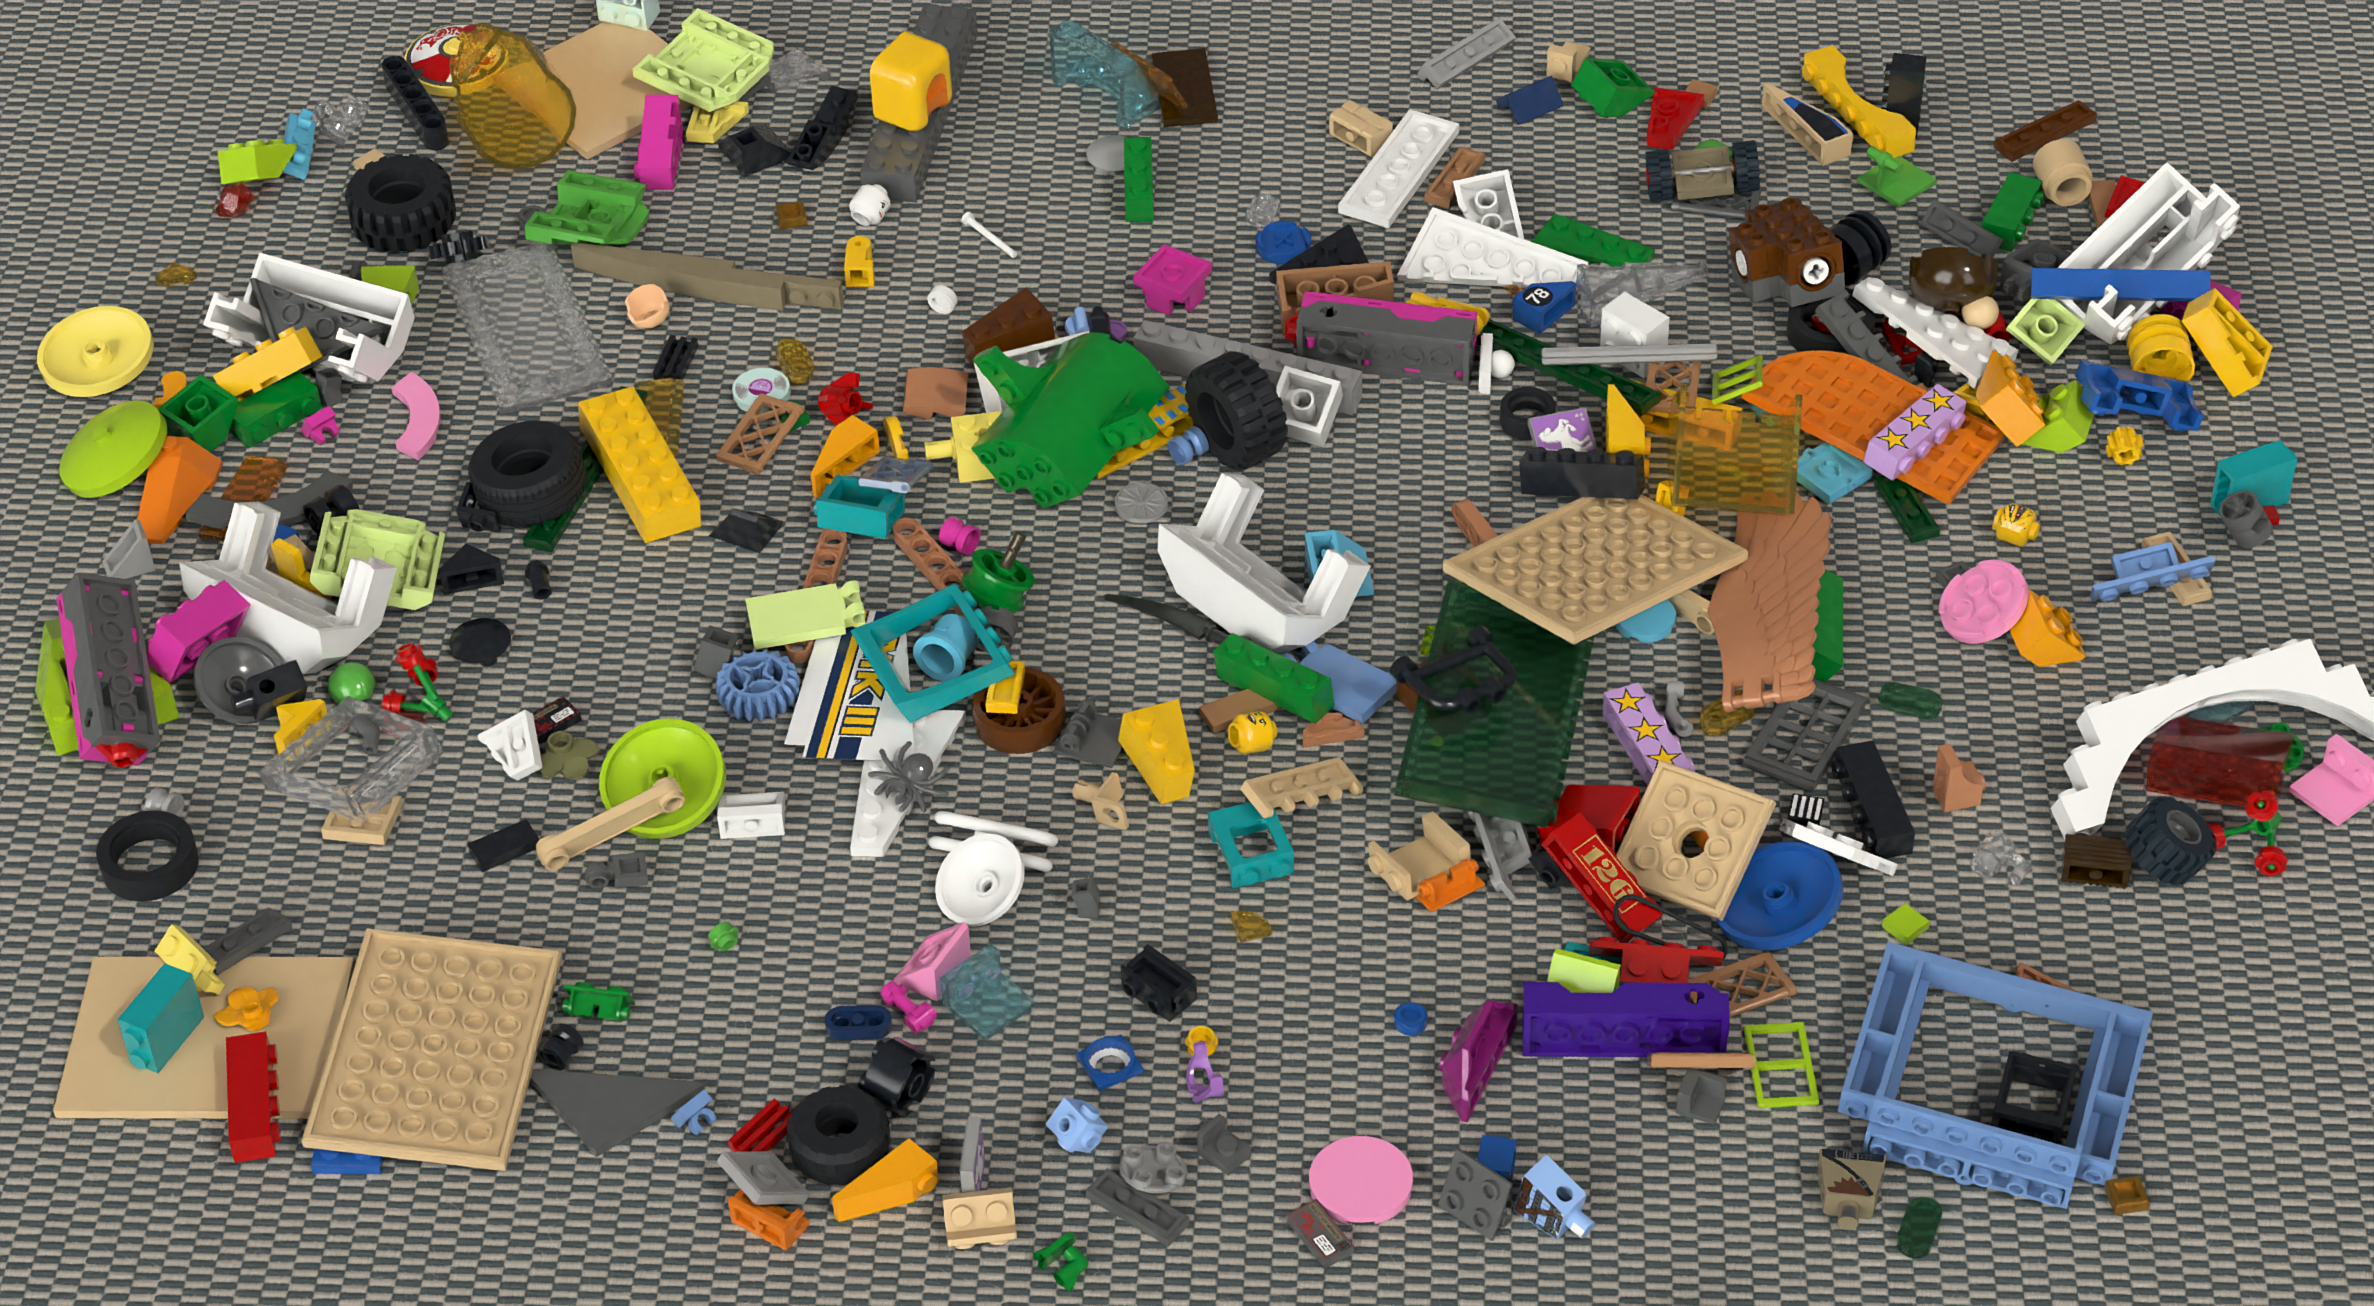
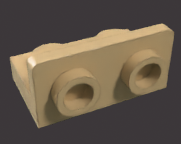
(979, 1217)

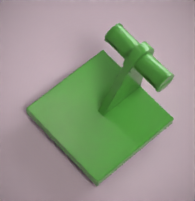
(1895, 178)

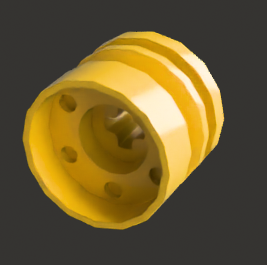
(2161, 347)

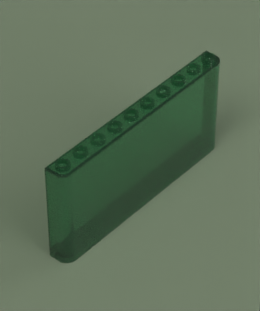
(1506, 752)

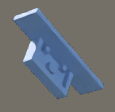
(2147, 568)

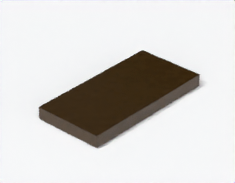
(1193, 81)

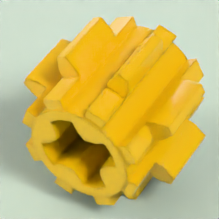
(2124, 445)

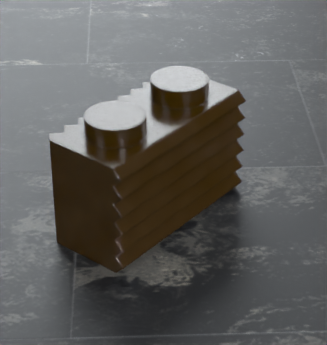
(2096, 860)

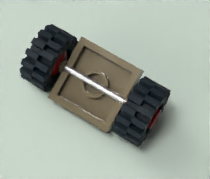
(1702, 172)

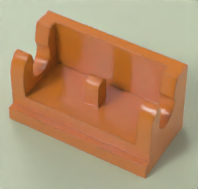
(768, 1220)

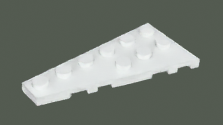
(1473, 254)
(1936, 333)
(879, 817)

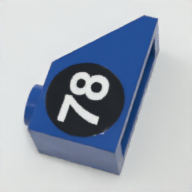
(1543, 304)

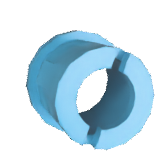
(946, 648)

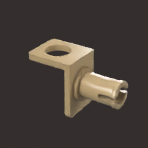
(1104, 799)

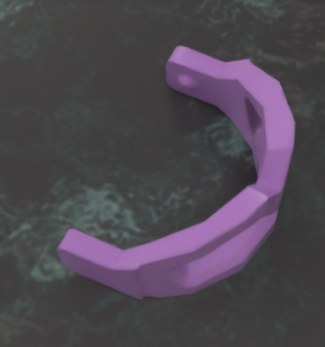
(1200, 1060)

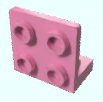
(2339, 784)

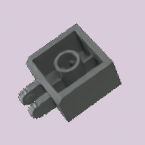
(2019, 263)

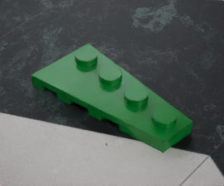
(1590, 243)

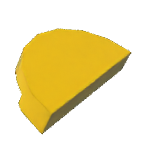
(893, 431)

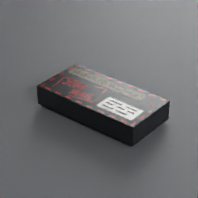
(555, 717)

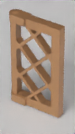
(1654, 370)
(741, 459)
(1745, 969)

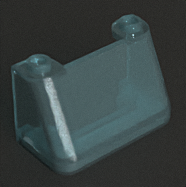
(1087, 58)

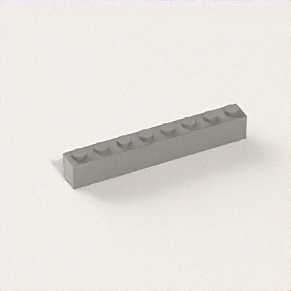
(1184, 350)

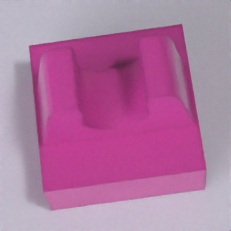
(319, 422)

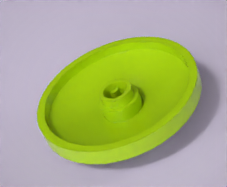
(113, 449)
(659, 751)

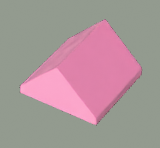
(935, 958)

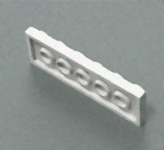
(1398, 168)

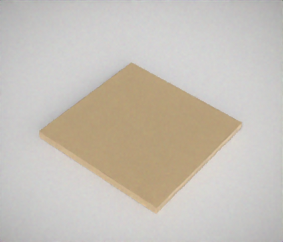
(601, 80)

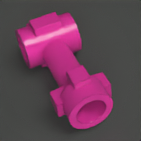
(917, 1017)

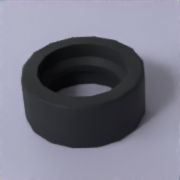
(1523, 399)

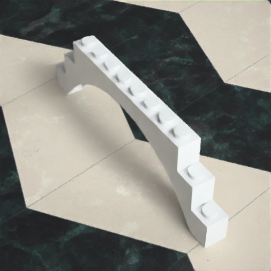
(2116, 728)

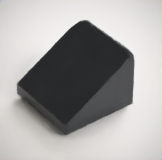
(1925, 368)

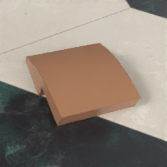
(935, 391)

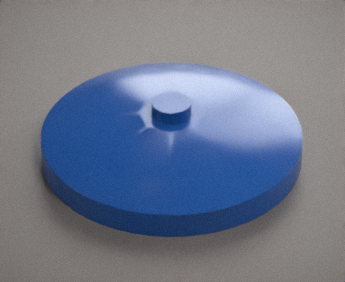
(1783, 896)

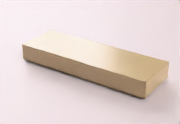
(2186, 590)

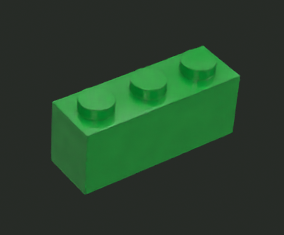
(1138, 179)
(2014, 209)
(275, 409)

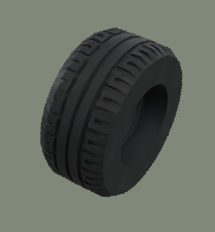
(528, 473)

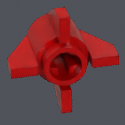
(840, 400)

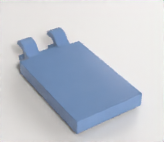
(1356, 685)

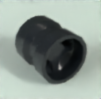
(558, 1049)

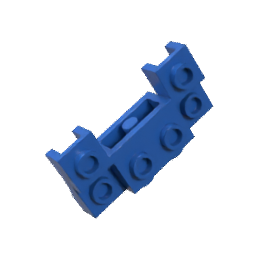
(2116, 388)

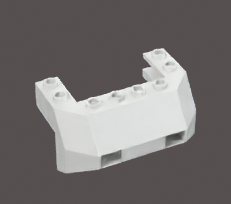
(2122, 240)
(367, 358)
(1242, 589)
(282, 613)

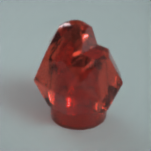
(234, 200)

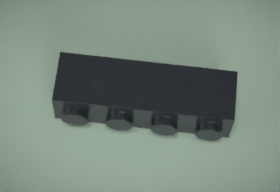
(1582, 473)
(1873, 800)

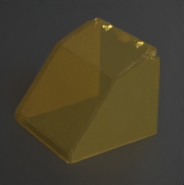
(1734, 461)

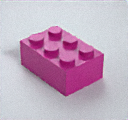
(194, 627)

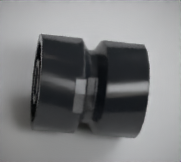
(336, 500)

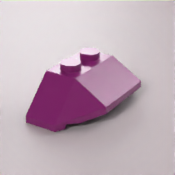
(1476, 1053)

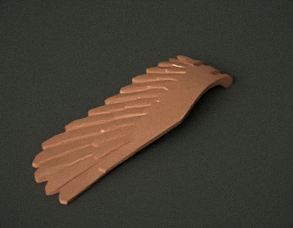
(1769, 604)

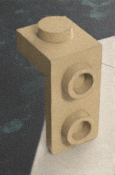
(1565, 60)

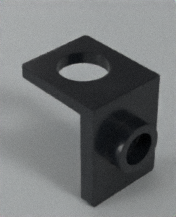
(476, 518)

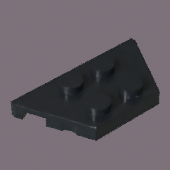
(1335, 250)

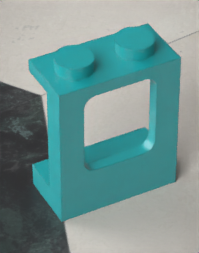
(1244, 820)

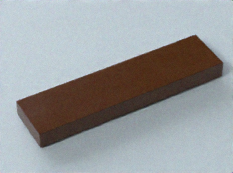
(2045, 130)

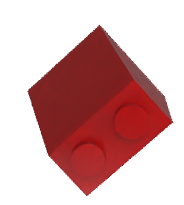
(1605, 806)

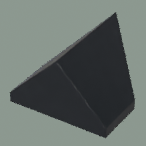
(747, 529)

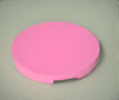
(1984, 602)
(1361, 1180)

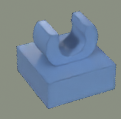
(694, 1109)

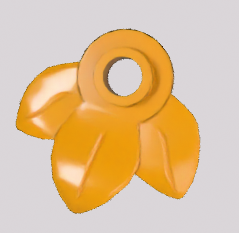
(248, 1008)

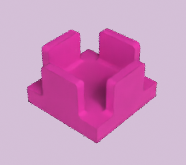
(1173, 276)

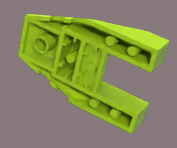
(55, 697)

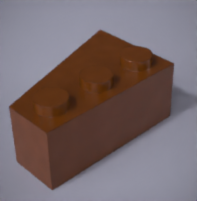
(1010, 326)

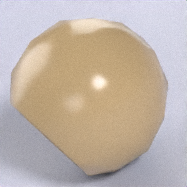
(1981, 313)

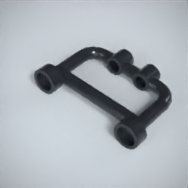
(1480, 644)

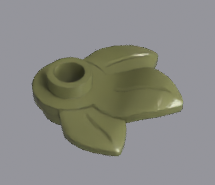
(567, 756)

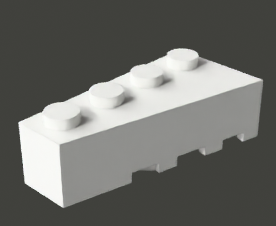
(1031, 356)

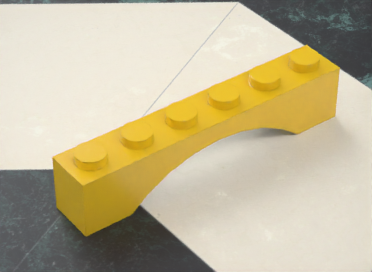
(1880, 128)

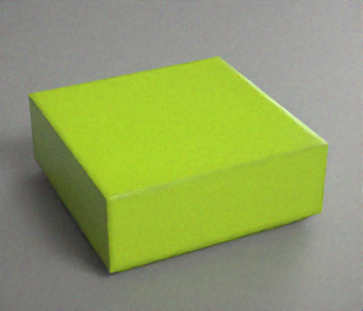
(1905, 924)

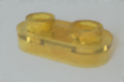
(795, 360)
(1716, 721)

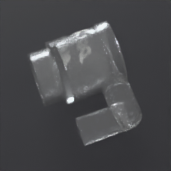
(1994, 853)

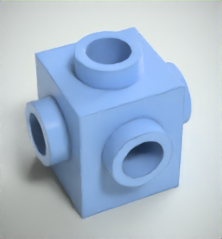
(1077, 1125)

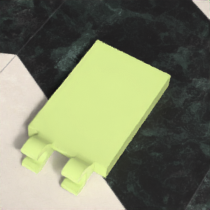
(804, 614)

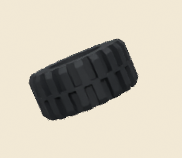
(400, 203)
(1236, 410)

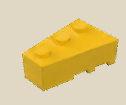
(1159, 749)

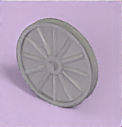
(1141, 502)

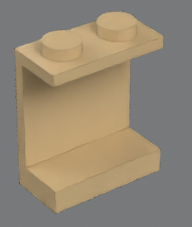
(1420, 859)

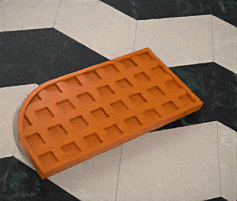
(1854, 400)

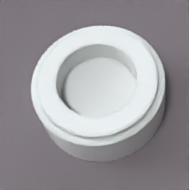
(942, 299)

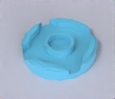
(1650, 624)

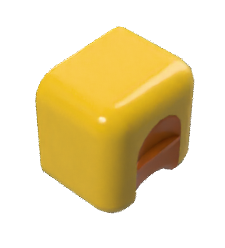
(910, 81)

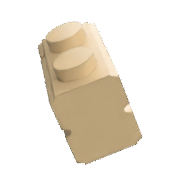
(1360, 127)

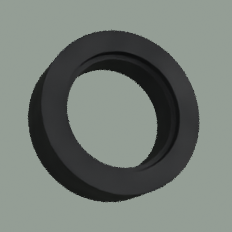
(1806, 339)
(153, 883)

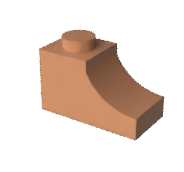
(1956, 782)

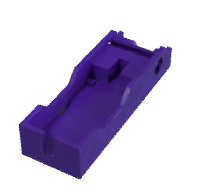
(1625, 1022)

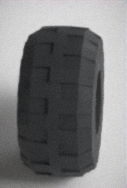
(833, 1112)

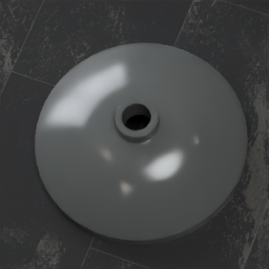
(226, 665)

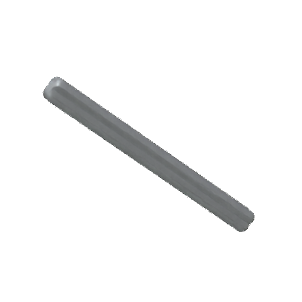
(1629, 354)

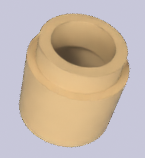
(2063, 172)

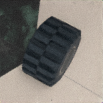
(2170, 840)

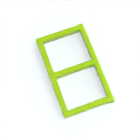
(1717, 386)
(1805, 1063)

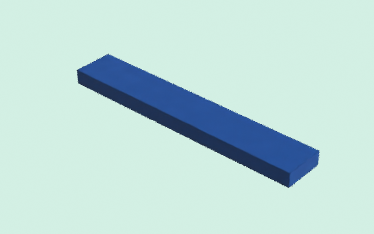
(2130, 284)

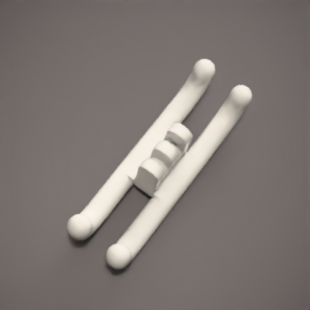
(1005, 830)

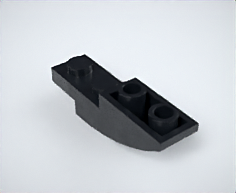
(825, 131)

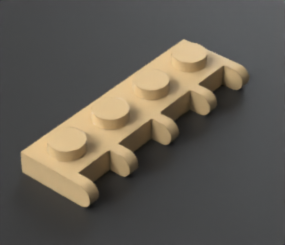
(1300, 784)

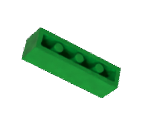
(1829, 630)
(1274, 677)

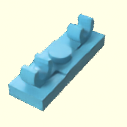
(300, 131)

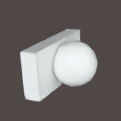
(1496, 363)

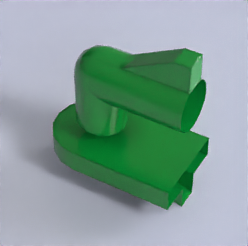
(1076, 1260)

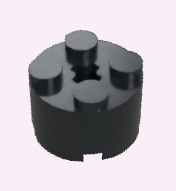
(898, 1075)

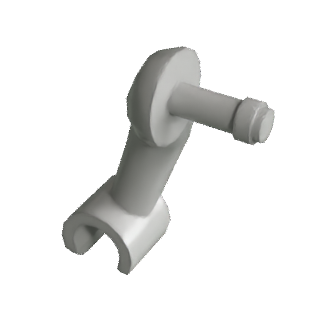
(1681, 726)

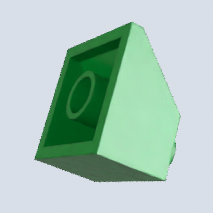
(1610, 86)
(200, 413)

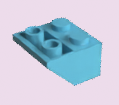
(1315, 549)

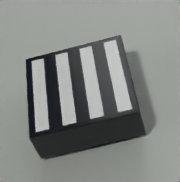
(1805, 809)

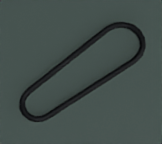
(1667, 912)

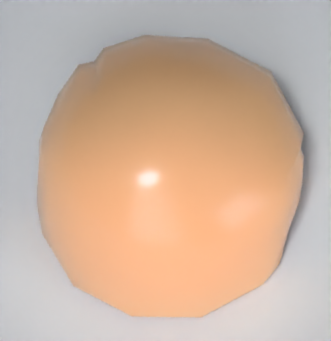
(647, 306)

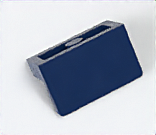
(1532, 100)

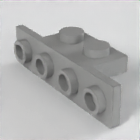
(1505, 848)

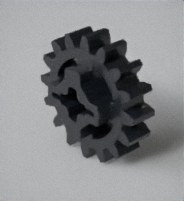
(459, 247)

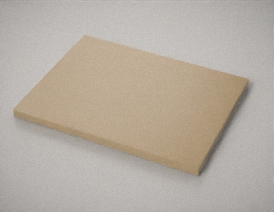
(1594, 563)
(433, 1050)
(193, 1083)

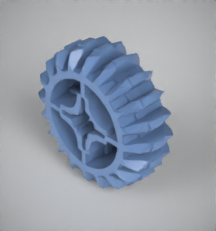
(757, 685)

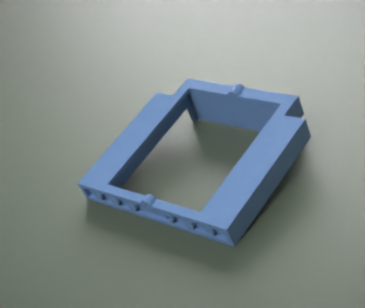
(1971, 1149)

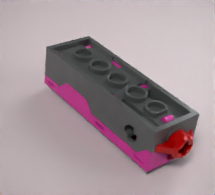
(1386, 337)
(107, 669)

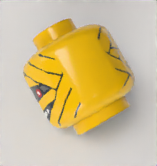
(2016, 525)

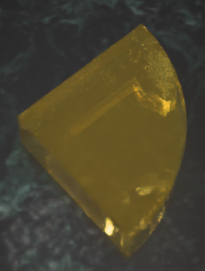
(175, 274)
(1250, 925)

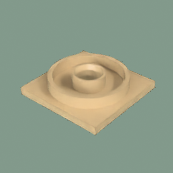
(1686, 802)

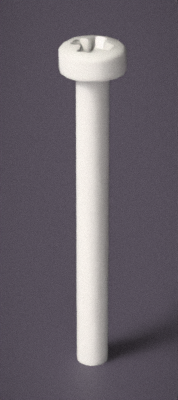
(968, 219)

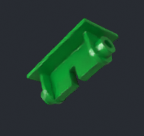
(586, 997)

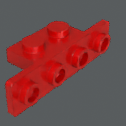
(1655, 963)

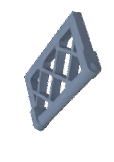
(895, 474)

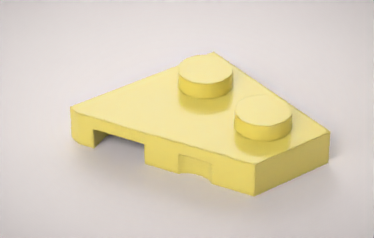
(710, 126)

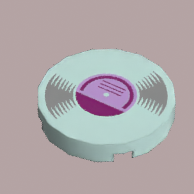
(760, 380)

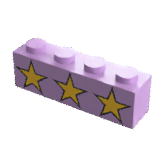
(1915, 432)
(1642, 730)

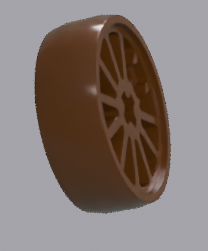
(1034, 724)

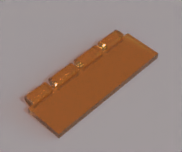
(1158, 78)
(251, 483)

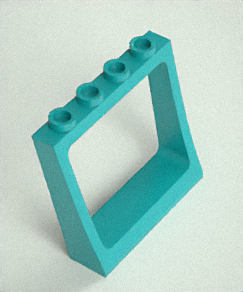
(915, 705)

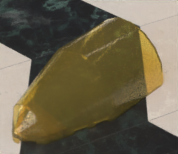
(510, 98)

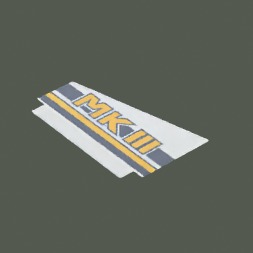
(844, 704)

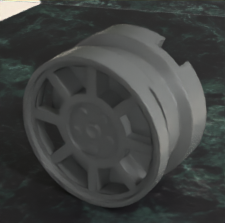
(1002, 623)

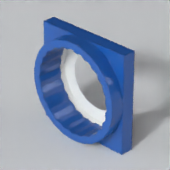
(1109, 1046)

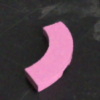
(424, 415)

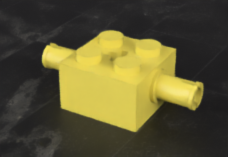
(965, 433)

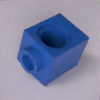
(1498, 1155)

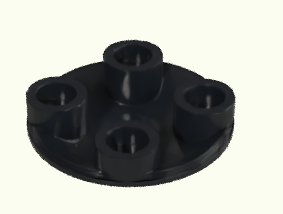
(480, 641)

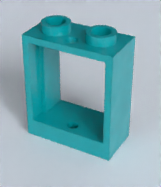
(858, 508)

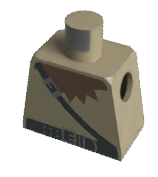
(1850, 1184)

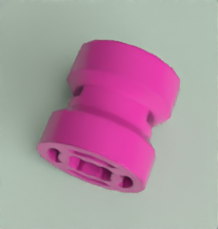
(961, 536)

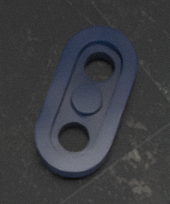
(858, 1022)

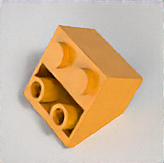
(2046, 633)

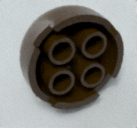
(1951, 278)

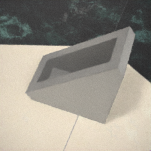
(130, 554)

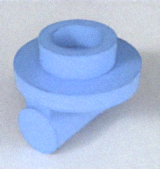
(1077, 323)

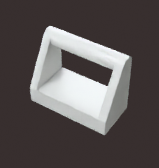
(751, 815)

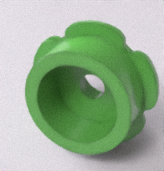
(723, 936)

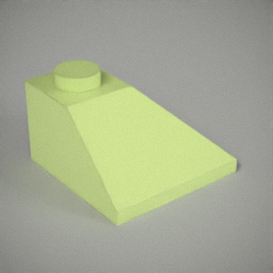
(2045, 328)

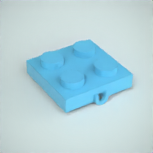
(1831, 472)

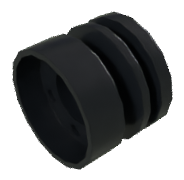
(1863, 244)

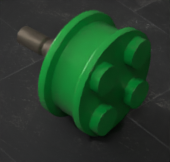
(998, 577)

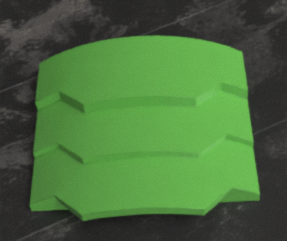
(591, 212)

